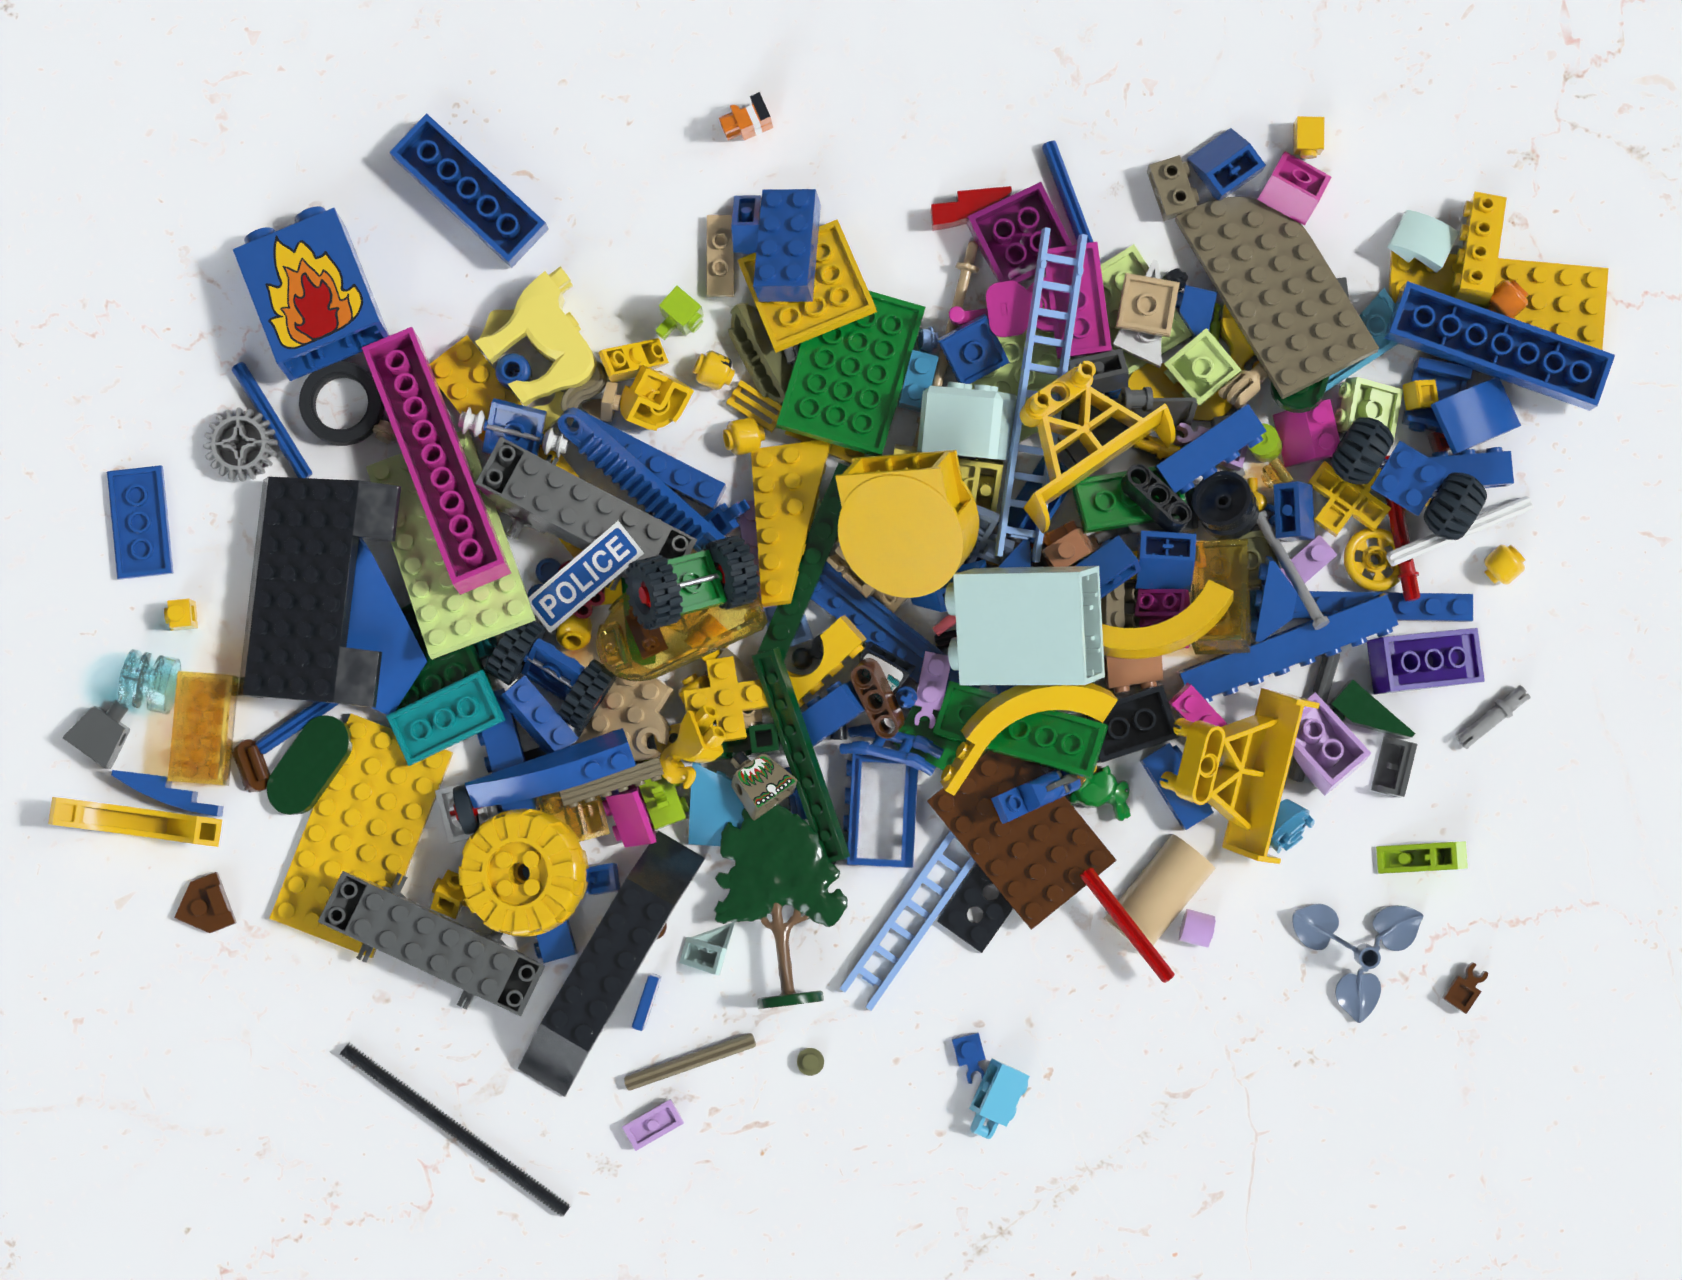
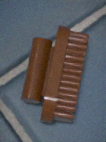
(251, 766)

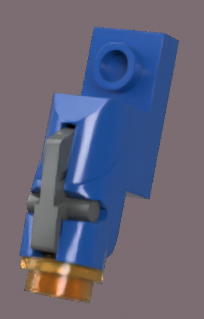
(1035, 794)

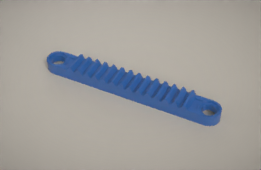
(636, 478)

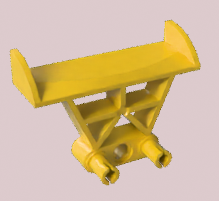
(1039, 412)
(1253, 770)

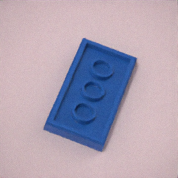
(140, 522)

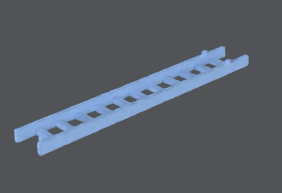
(1026, 367)

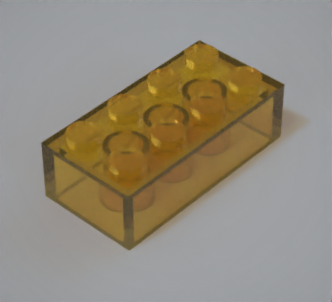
(203, 728)

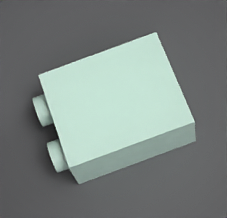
(1026, 626)

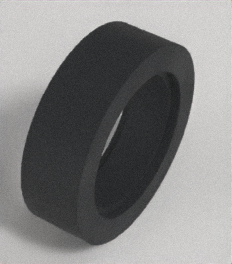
(316, 382)

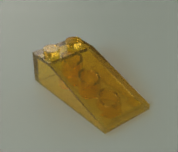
(1227, 565)

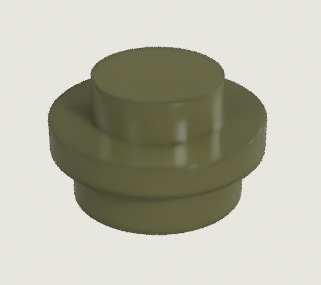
(810, 1061)

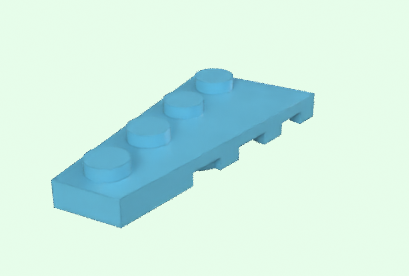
(1376, 319)

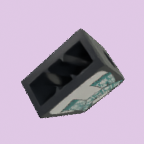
(894, 667)

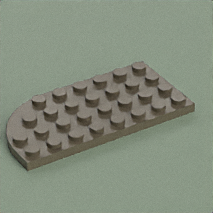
(1277, 291)

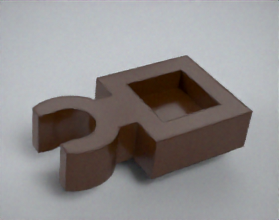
(1463, 992)

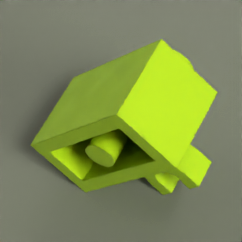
(680, 313)
(664, 802)

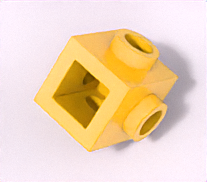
(448, 890)

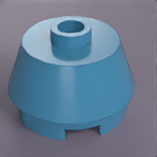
(1290, 825)

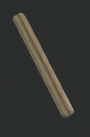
(689, 1061)

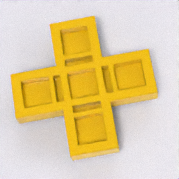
(1346, 501)
(727, 697)

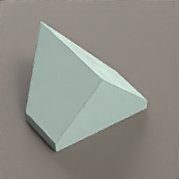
(707, 949)

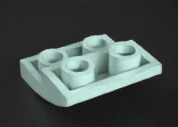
(1423, 238)

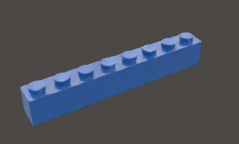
(1291, 647)

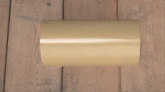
(1164, 887)

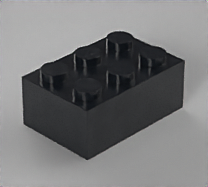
(1137, 724)

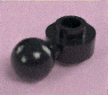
(803, 657)

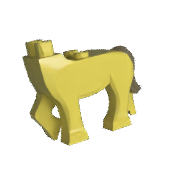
(556, 337)

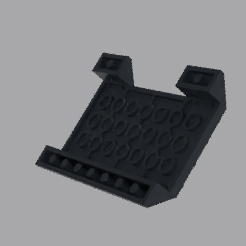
(306, 590)

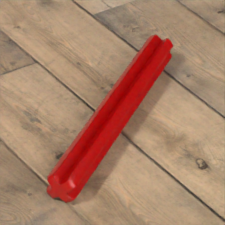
(1127, 925)

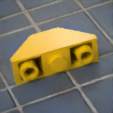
(626, 360)

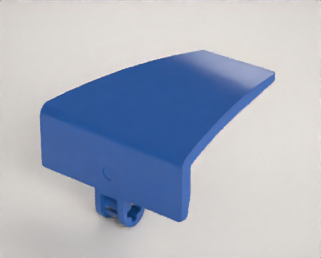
(381, 626)

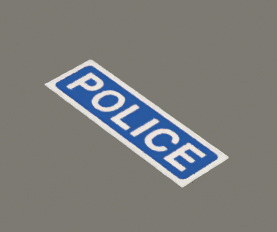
(584, 576)

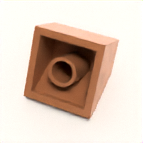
(1123, 673)

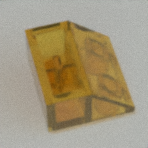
(586, 819)

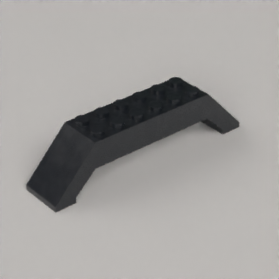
(609, 963)

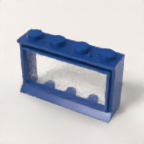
(880, 812)

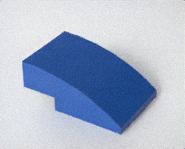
(1475, 415)

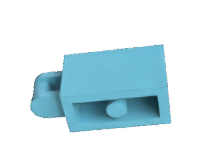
(997, 1097)

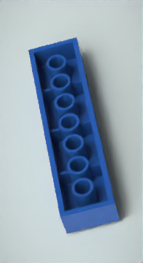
(1499, 346)

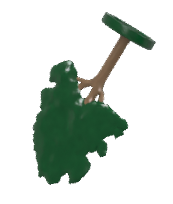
(776, 866)

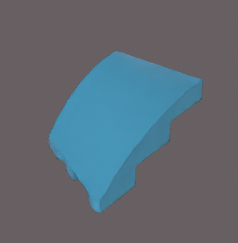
(712, 806)

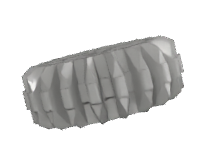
(239, 432)

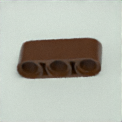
(879, 685)

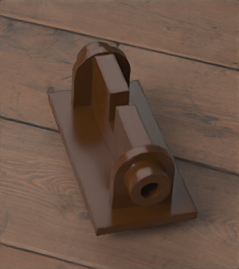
(648, 641)

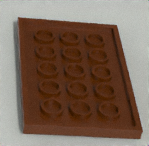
(1032, 857)

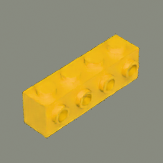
(1480, 248)

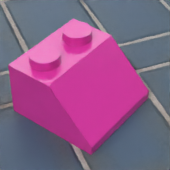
(1294, 188)
(1307, 435)
(631, 817)

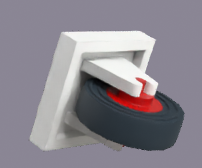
(458, 813)

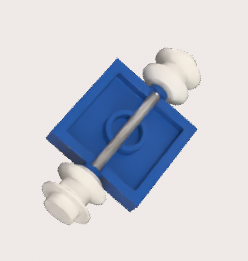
(516, 424)

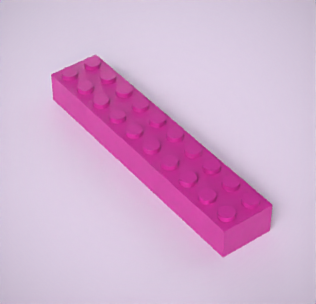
(436, 461)

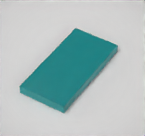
(445, 718)

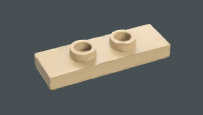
(720, 256)

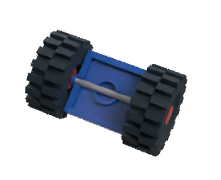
(579, 687)

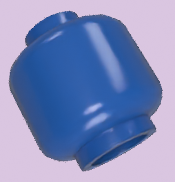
(510, 363)

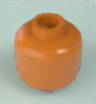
(1508, 299)

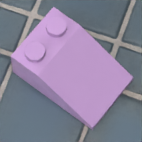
(1327, 747)

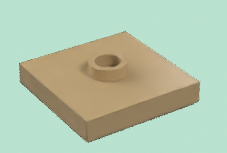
(1147, 305)

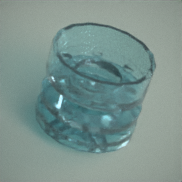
(143, 681)

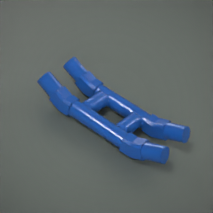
(903, 755)

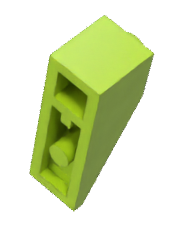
(1422, 857)

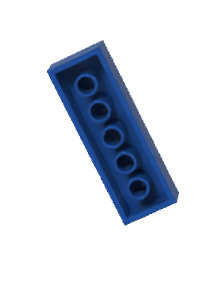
(469, 190)

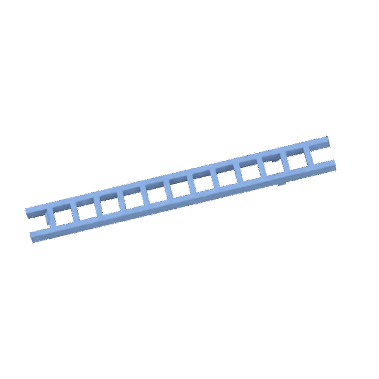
(890, 923)

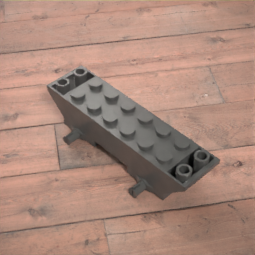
(566, 506)
(431, 942)

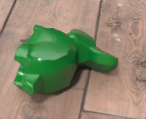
(1101, 790)

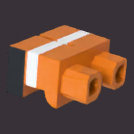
(748, 120)

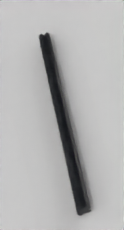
(455, 1130)

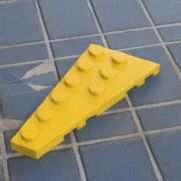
(785, 502)

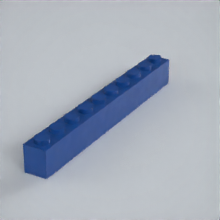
(505, 751)

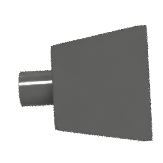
(100, 734)

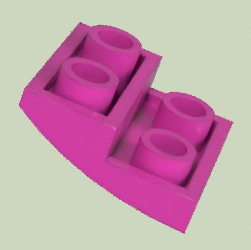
(1160, 605)

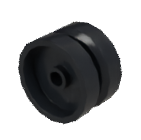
(1225, 505)

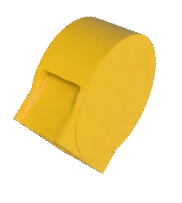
(906, 521)

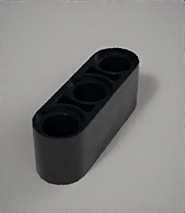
(1152, 485)

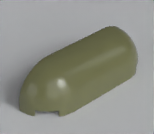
(766, 368)

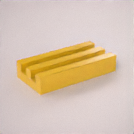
(737, 394)

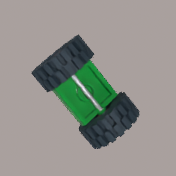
(690, 583)

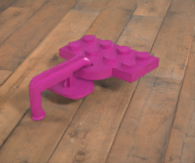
(1010, 305)

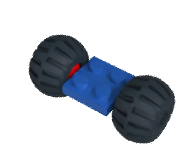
(1409, 478)

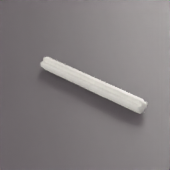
(1482, 521)

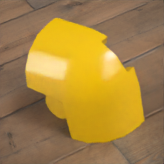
(654, 399)

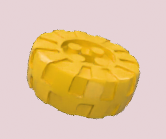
(495, 877)

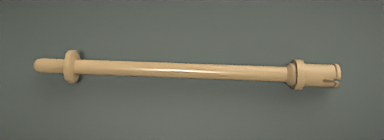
(966, 269)

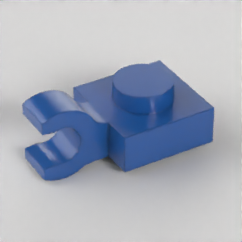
(725, 518)

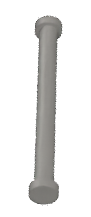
(1319, 620)

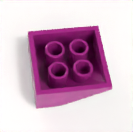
(1011, 233)

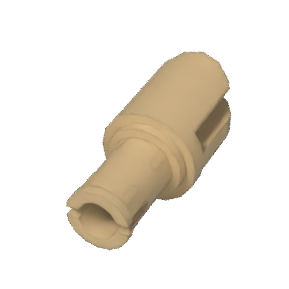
(1243, 386)

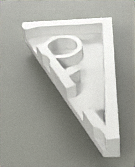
(1142, 345)

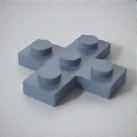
(986, 539)

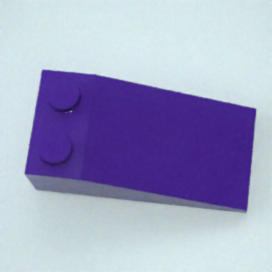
(1425, 660)

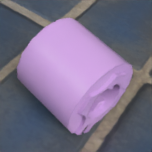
(1197, 928)

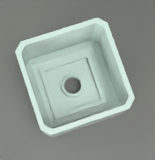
(967, 420)

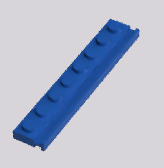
(875, 622)

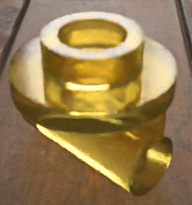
(1275, 473)

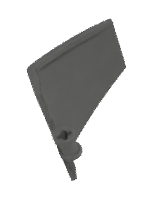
(1142, 404)

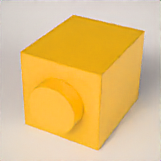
(1308, 136)

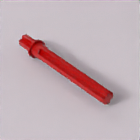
(1400, 534)

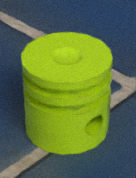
(1269, 447)

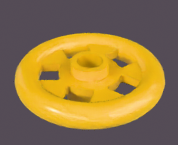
(1355, 569)

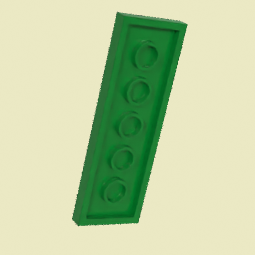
(1040, 738)

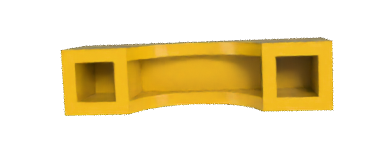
(839, 642)

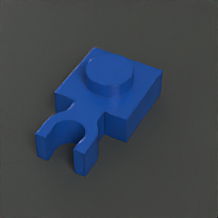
(969, 1053)

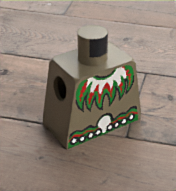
(760, 783)

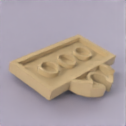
(636, 710)

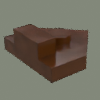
(206, 905)

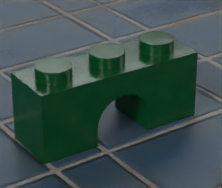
(759, 740)

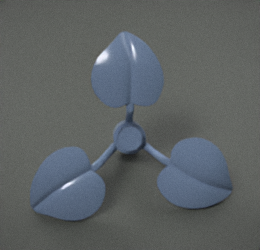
(1358, 992)

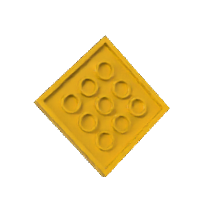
(837, 296)

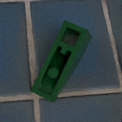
(1363, 710)

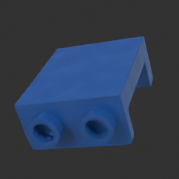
(1449, 381)

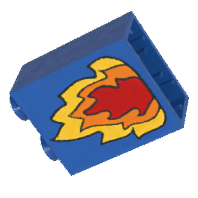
(310, 292)

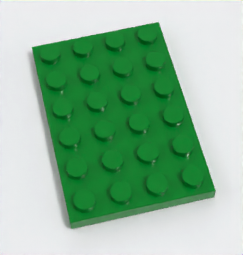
(853, 378)

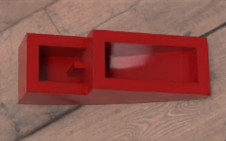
(968, 202)

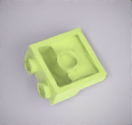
(1201, 367)
(1368, 399)

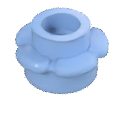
(927, 339)

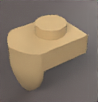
(604, 408)

